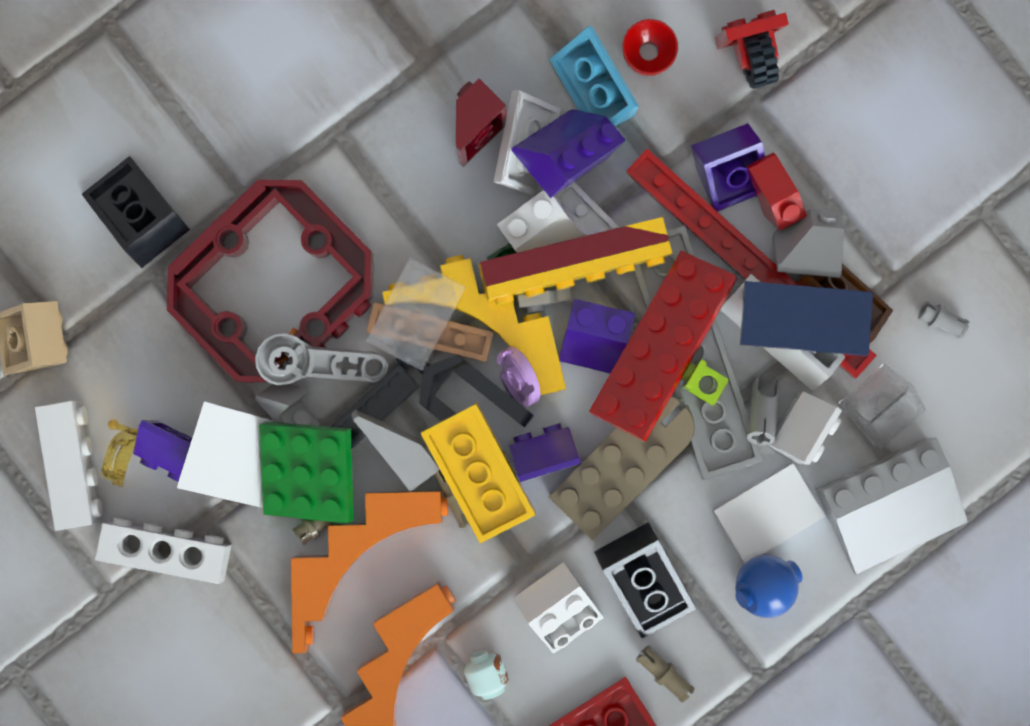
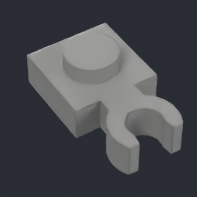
(537, 303)

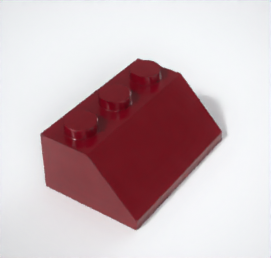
(478, 119)

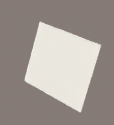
(225, 456)

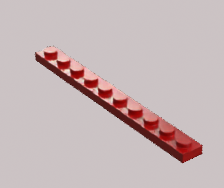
(716, 232)

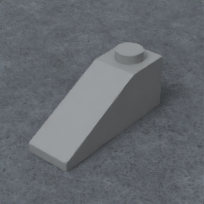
(400, 450)

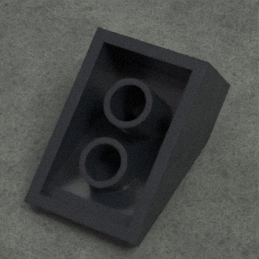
(135, 212)
(644, 580)

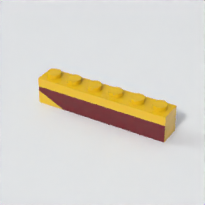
(574, 260)

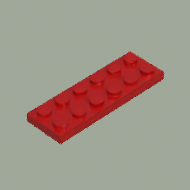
(663, 345)

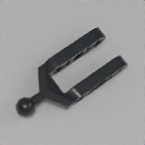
(436, 375)

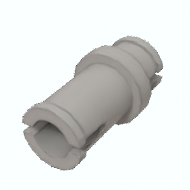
(939, 317)

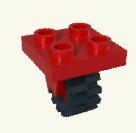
(755, 46)

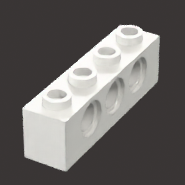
(114, 549)

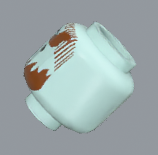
(486, 674)

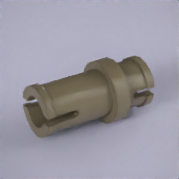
(310, 529)

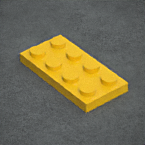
(478, 473)

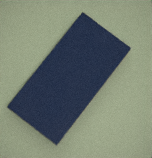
(806, 318)

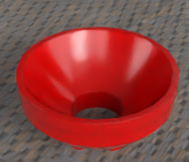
(655, 33)

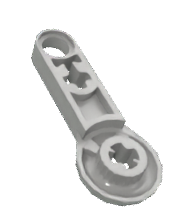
(311, 361)

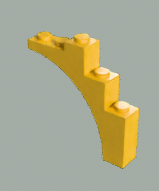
(531, 337)

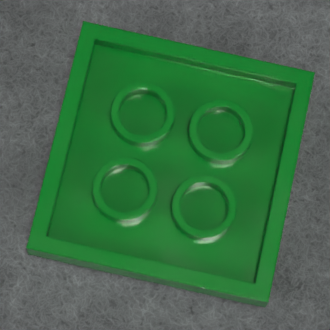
(306, 471)

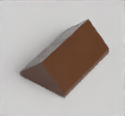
(849, 281)

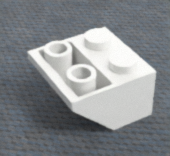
(805, 428)
(557, 608)

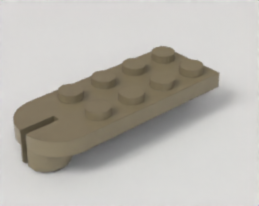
(621, 471)

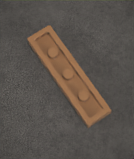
(455, 338)

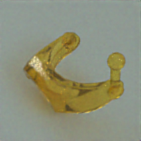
(127, 440)

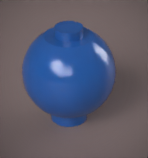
(767, 585)

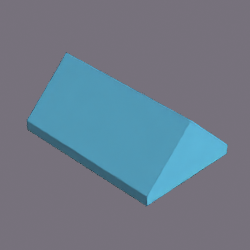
(593, 78)

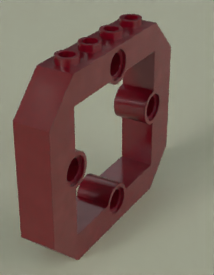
(248, 210)

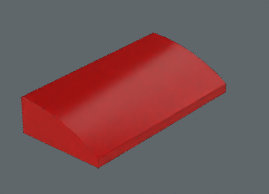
(612, 707)

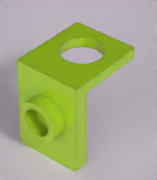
(694, 374)

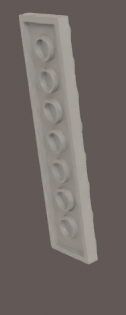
(720, 429)

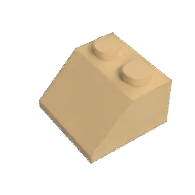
(31, 337)

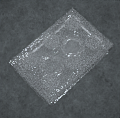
(416, 313)

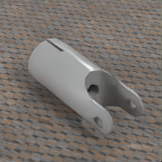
(763, 415)

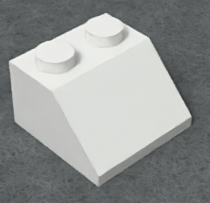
(539, 224)

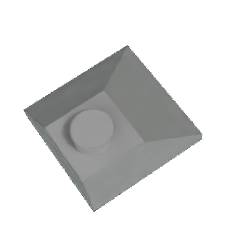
(811, 244)

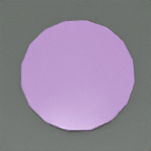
(518, 376)

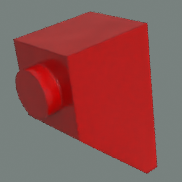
(776, 192)

